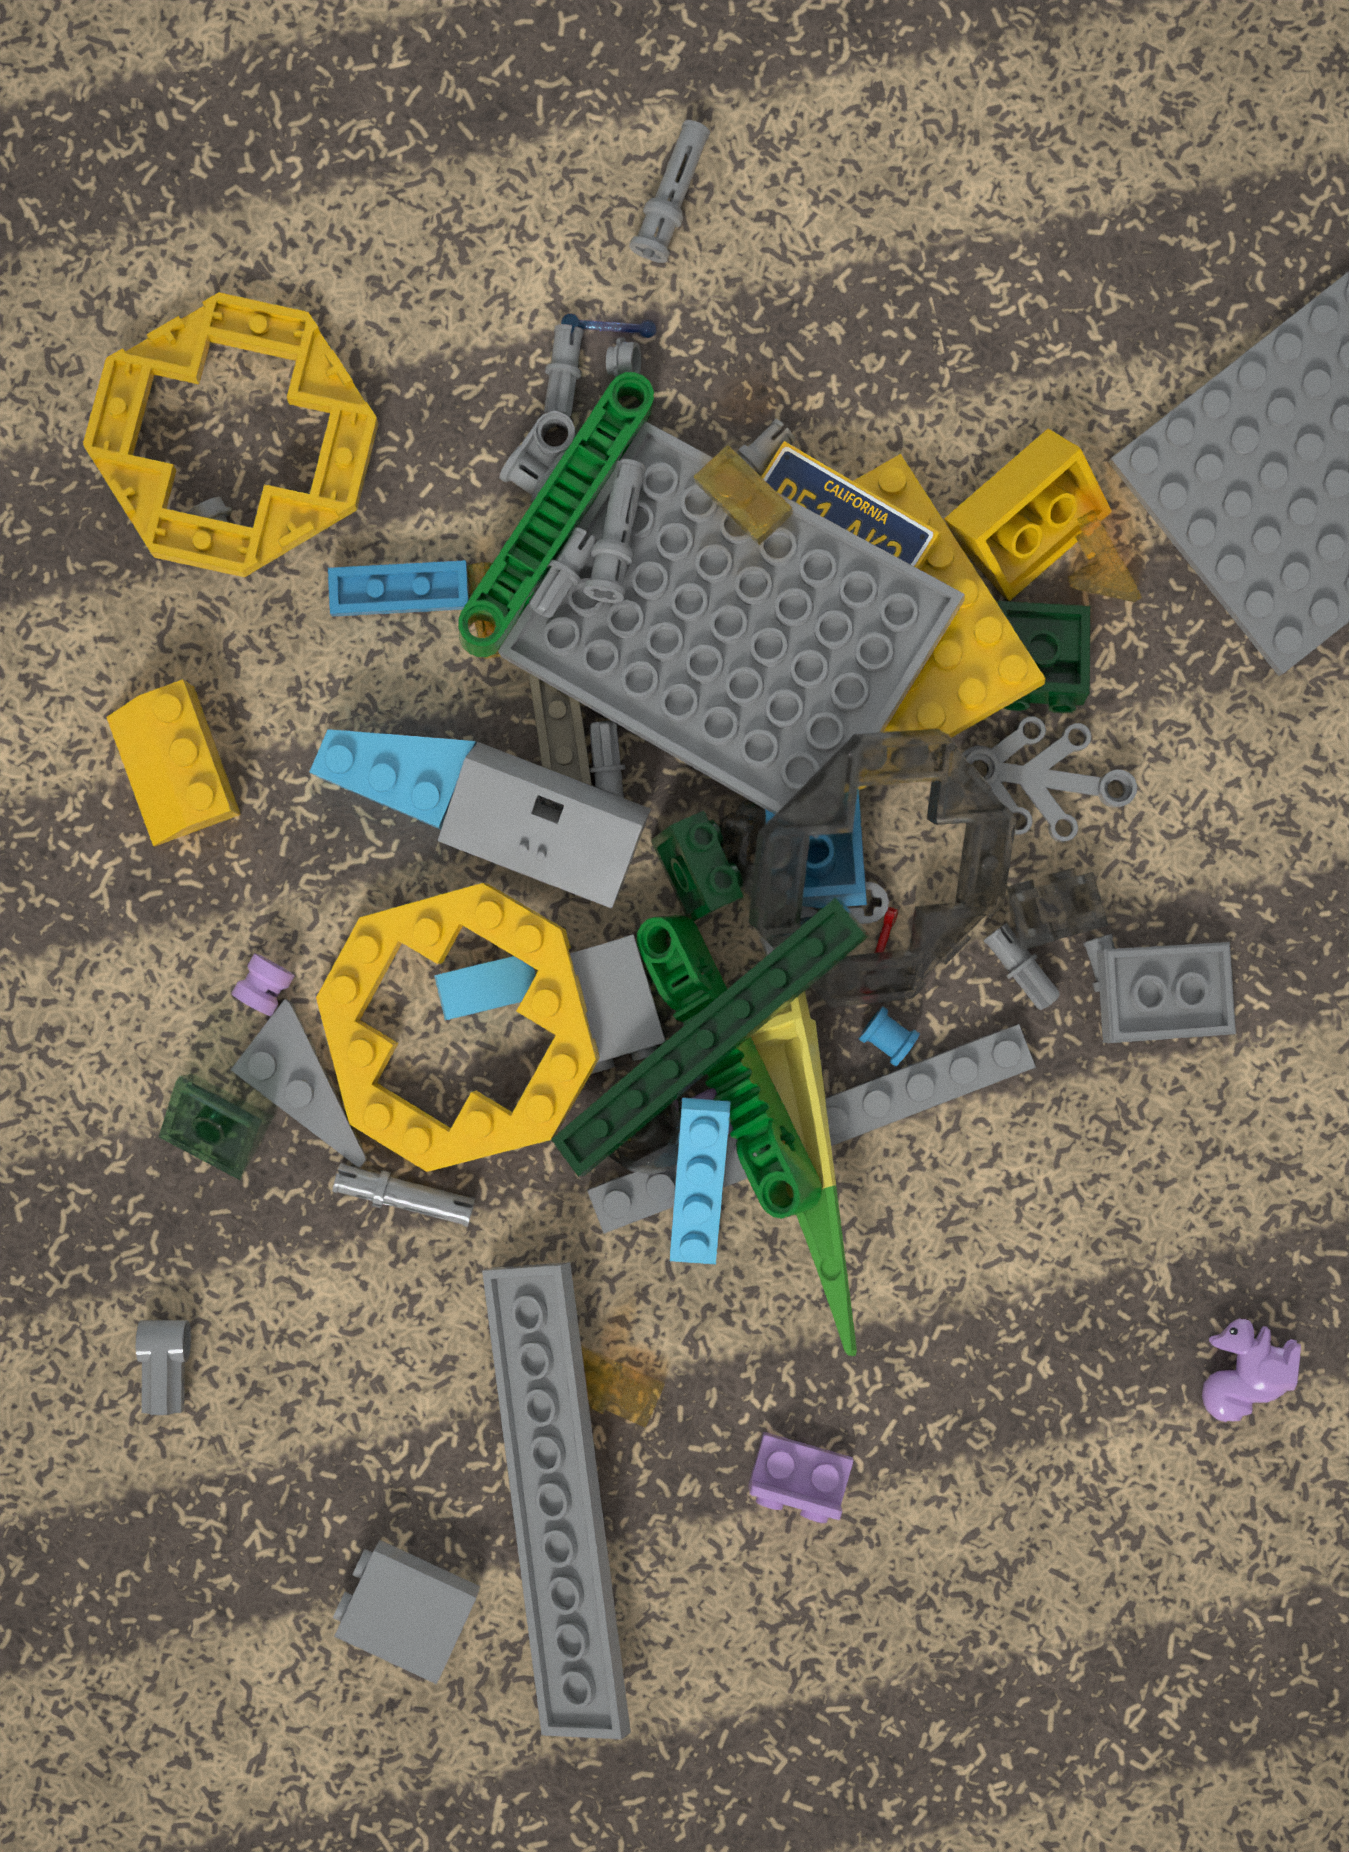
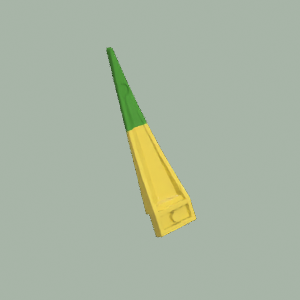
(793, 1061)

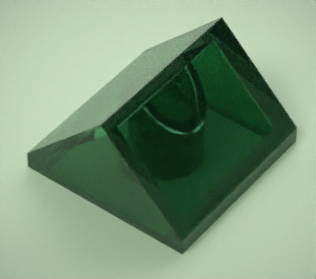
(213, 1125)

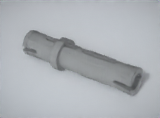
(403, 1194)

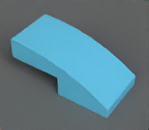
(483, 986)

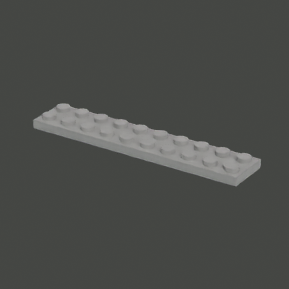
(556, 1501)

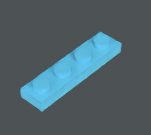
(699, 1180)

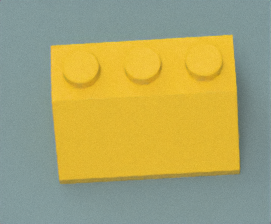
(1028, 513)
(172, 762)

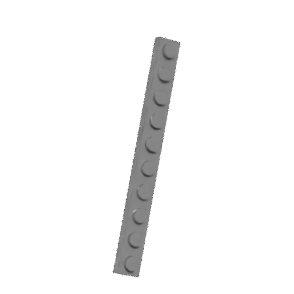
(848, 1113)

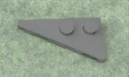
(288, 1073)

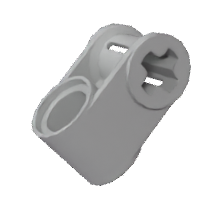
(536, 455)

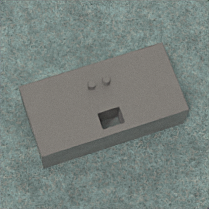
(543, 824)

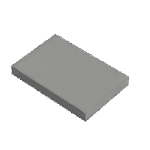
(1166, 992)

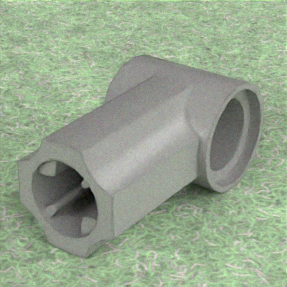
(163, 1354)

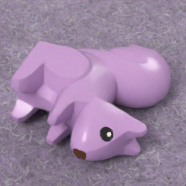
(1260, 1371)

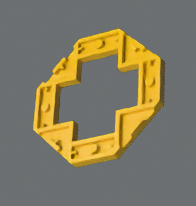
(283, 515)
(363, 1052)

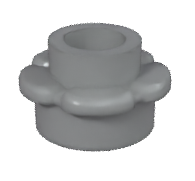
(623, 358)
(212, 508)

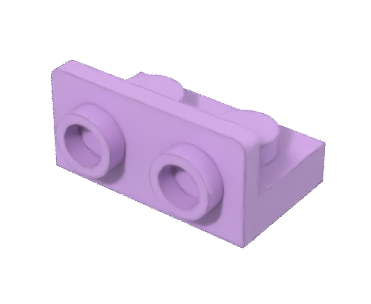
(799, 1477)

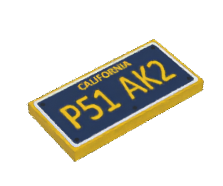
(850, 505)

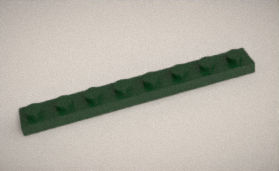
(710, 1036)

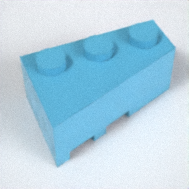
(395, 770)

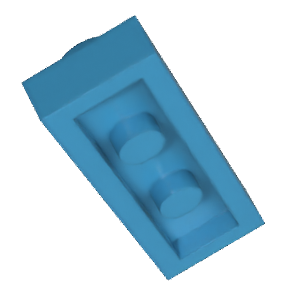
(398, 588)

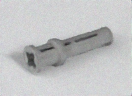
(665, 213)
(613, 549)

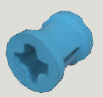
(889, 1036)

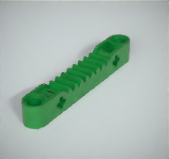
(555, 513)
(741, 1077)

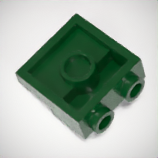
(1060, 646)
(698, 866)

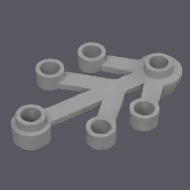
(1037, 778)

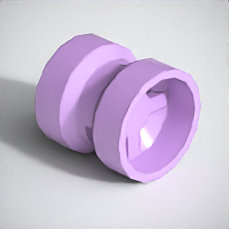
(262, 984)

